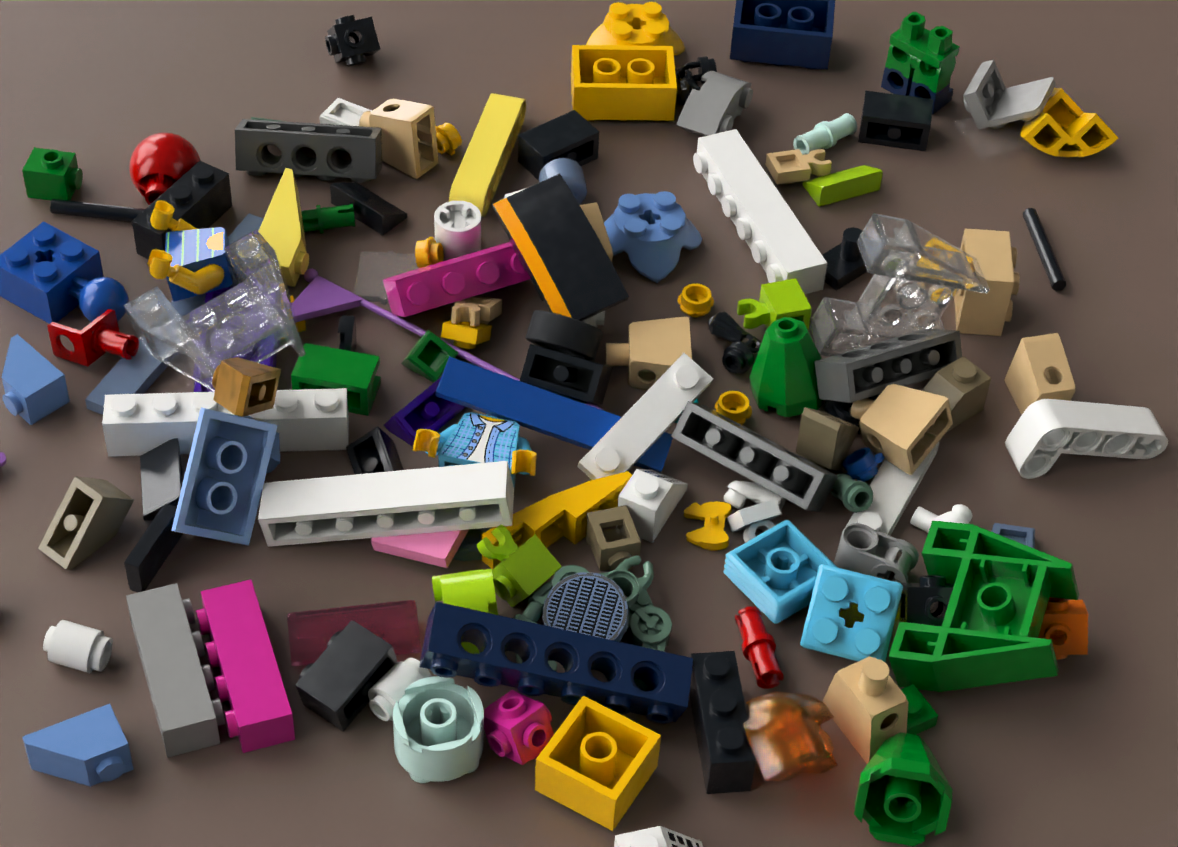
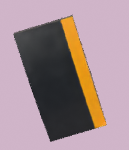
(560, 250)

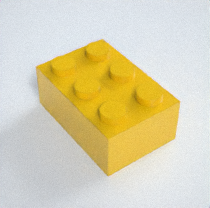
(623, 82)

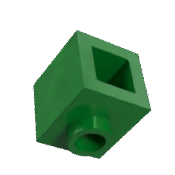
(52, 174)

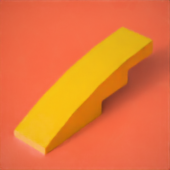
(562, 513)

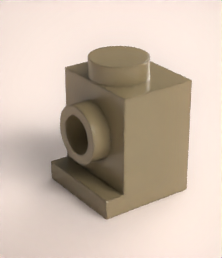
(612, 545)

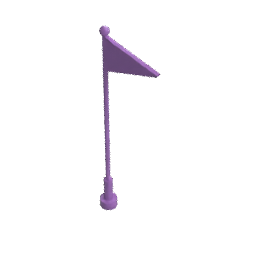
(325, 297)

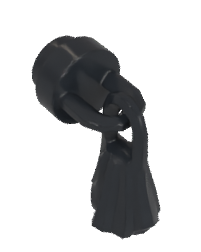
(687, 81)
(739, 355)

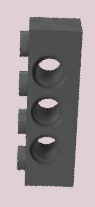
(361, 142)
(893, 361)
(754, 456)

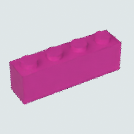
(454, 280)
(247, 667)

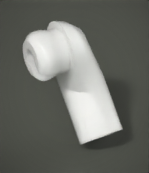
(743, 490)
(923, 518)

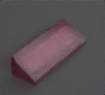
(390, 621)

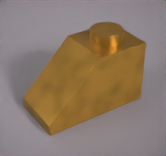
(245, 386)

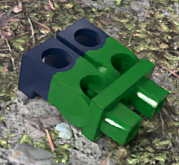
(922, 60)

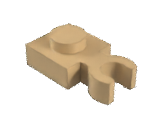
(793, 167)
(476, 310)

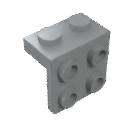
(996, 105)

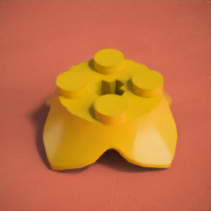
(636, 27)

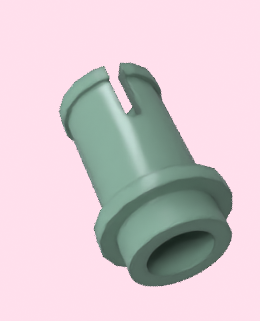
(854, 494)

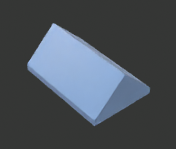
(224, 477)

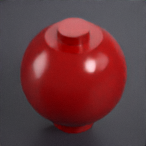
(160, 163)

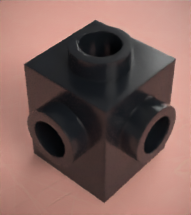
(362, 37)
(919, 597)

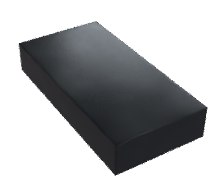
(152, 549)

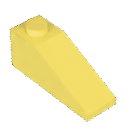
(284, 229)

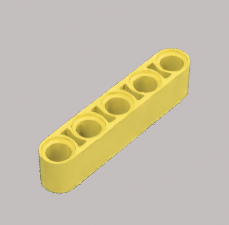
(489, 151)

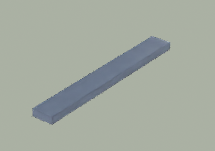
(141, 371)

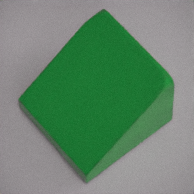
(429, 356)

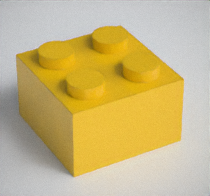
(597, 762)

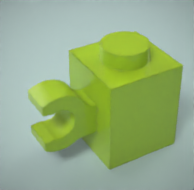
(775, 302)
(521, 567)

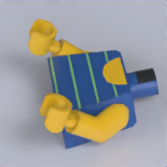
(192, 256)

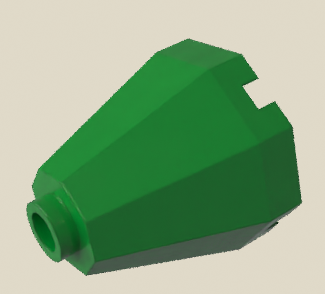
(786, 369)
(903, 792)

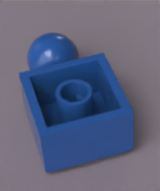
(54, 274)

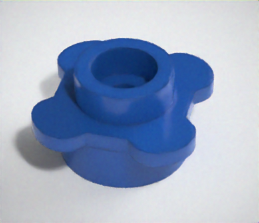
(862, 464)

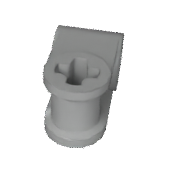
(874, 553)

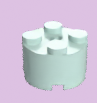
(438, 730)

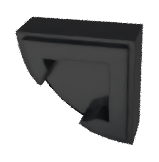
(347, 332)

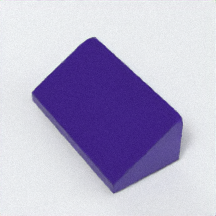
(422, 413)

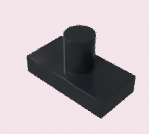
(844, 260)

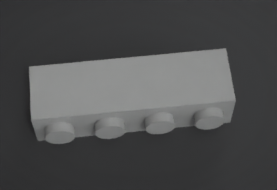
(173, 669)

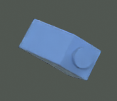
(31, 383)
(81, 748)

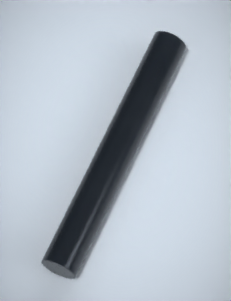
(94, 210)
(1044, 249)

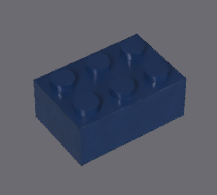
(783, 32)

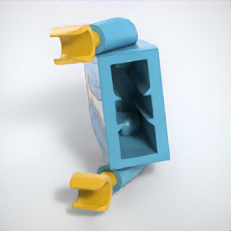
(479, 440)

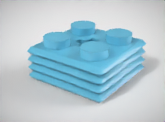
(776, 570)
(835, 591)

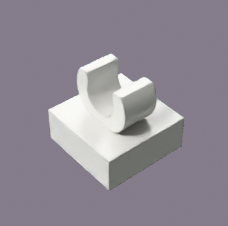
(753, 518)

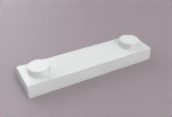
(646, 420)
(891, 495)

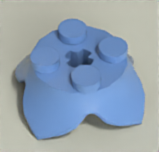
(651, 232)

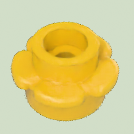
(447, 138)
(428, 252)
(695, 300)
(734, 406)

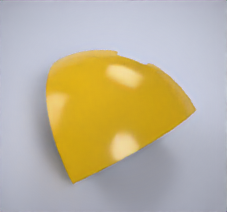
(1066, 129)

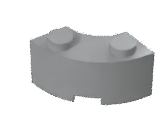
(715, 104)

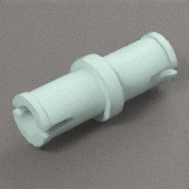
(826, 134)

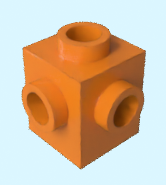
(1066, 626)

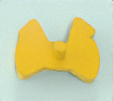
(712, 535)

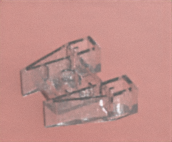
(909, 288)
(242, 322)

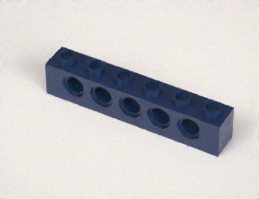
(578, 653)

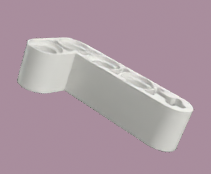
(1081, 429)

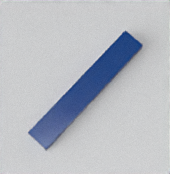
(537, 409)

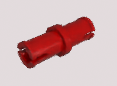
(759, 647)

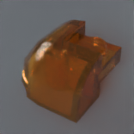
(788, 735)

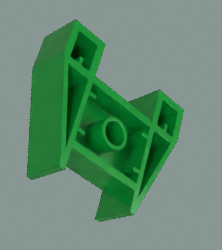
(991, 614)

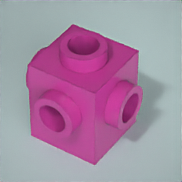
(517, 727)

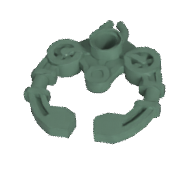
(647, 624)

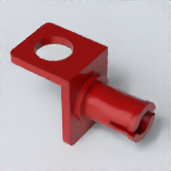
(93, 340)

